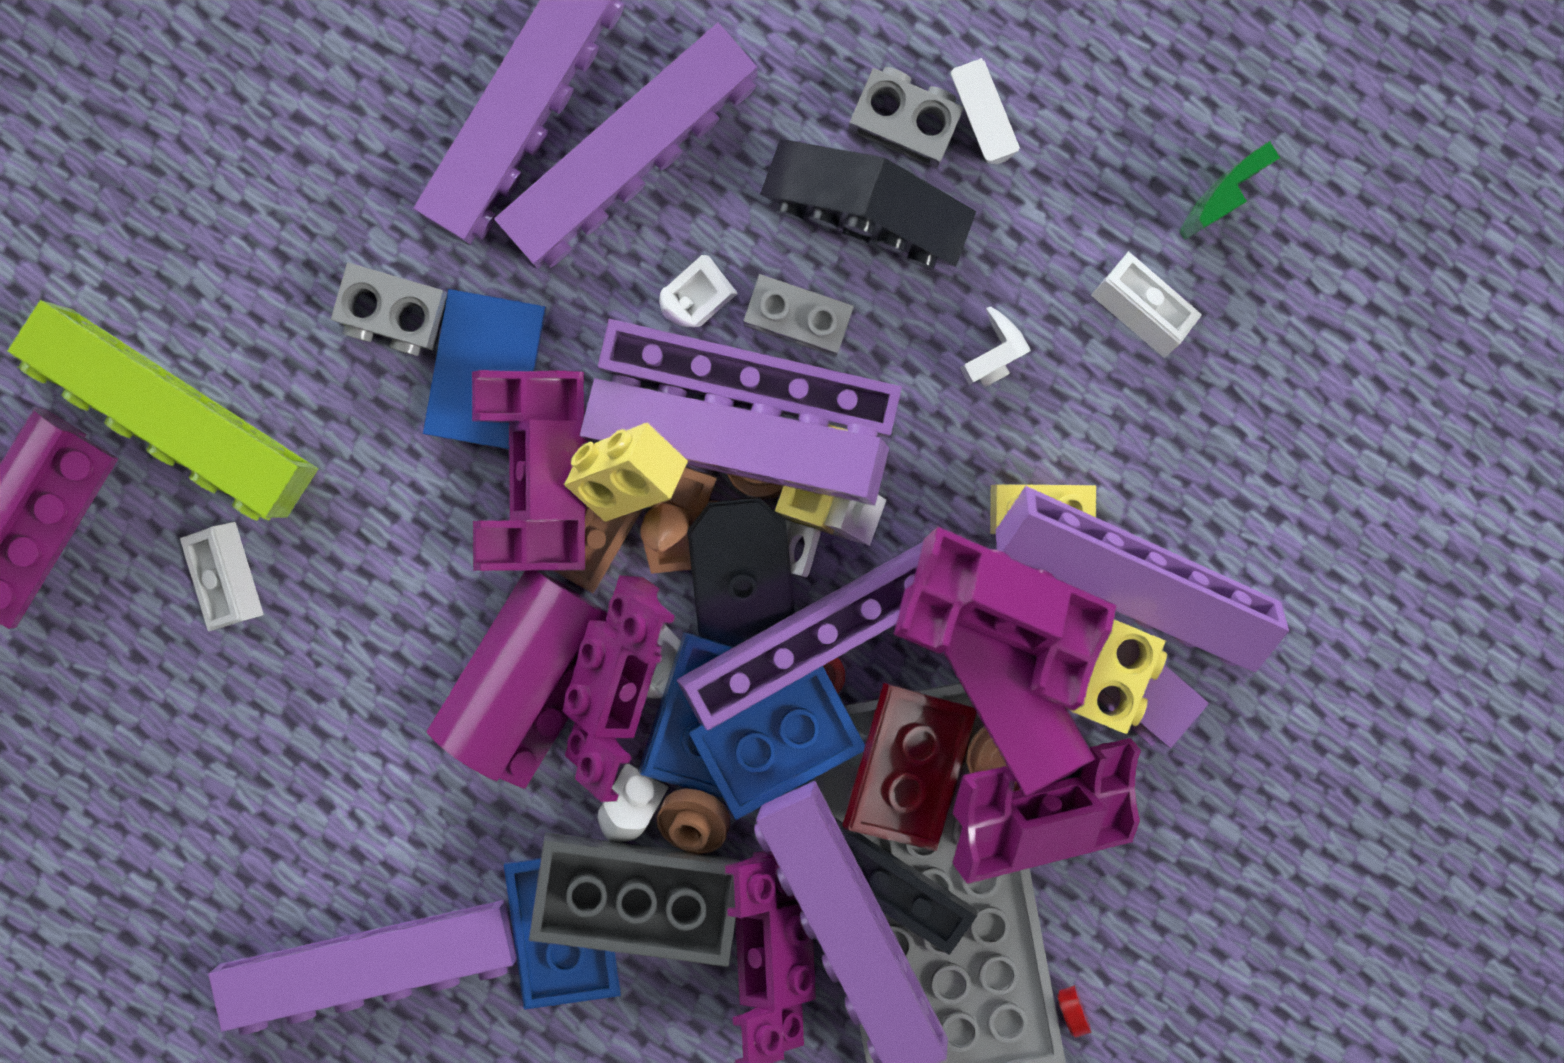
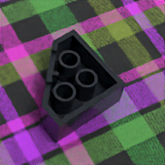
(868, 201)

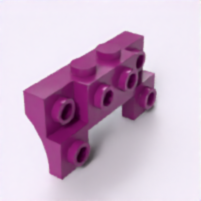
(544, 435)
(1012, 604)
(613, 683)
(1056, 823)
(772, 961)

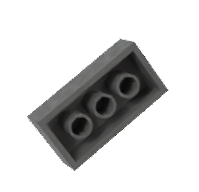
(634, 899)

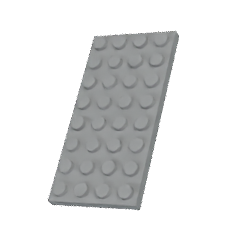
(996, 982)

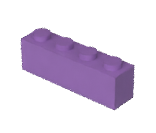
(1170, 704)

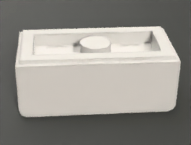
(985, 111)
(1146, 305)
(221, 576)

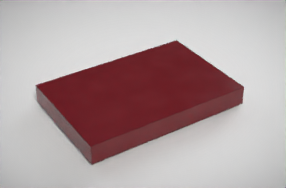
(909, 767)

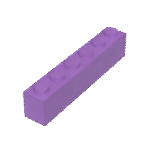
(512, 114)
(628, 146)
(747, 377)
(743, 441)
(1143, 580)
(800, 642)
(850, 928)
(362, 967)

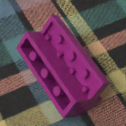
(44, 494)
(516, 683)
(1028, 730)

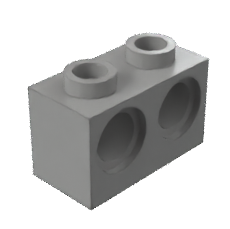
(900, 130)
(393, 298)
(797, 315)

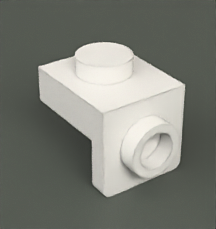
(854, 519)

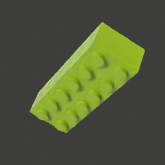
(162, 410)

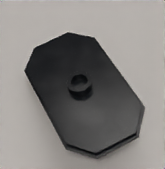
(739, 569)

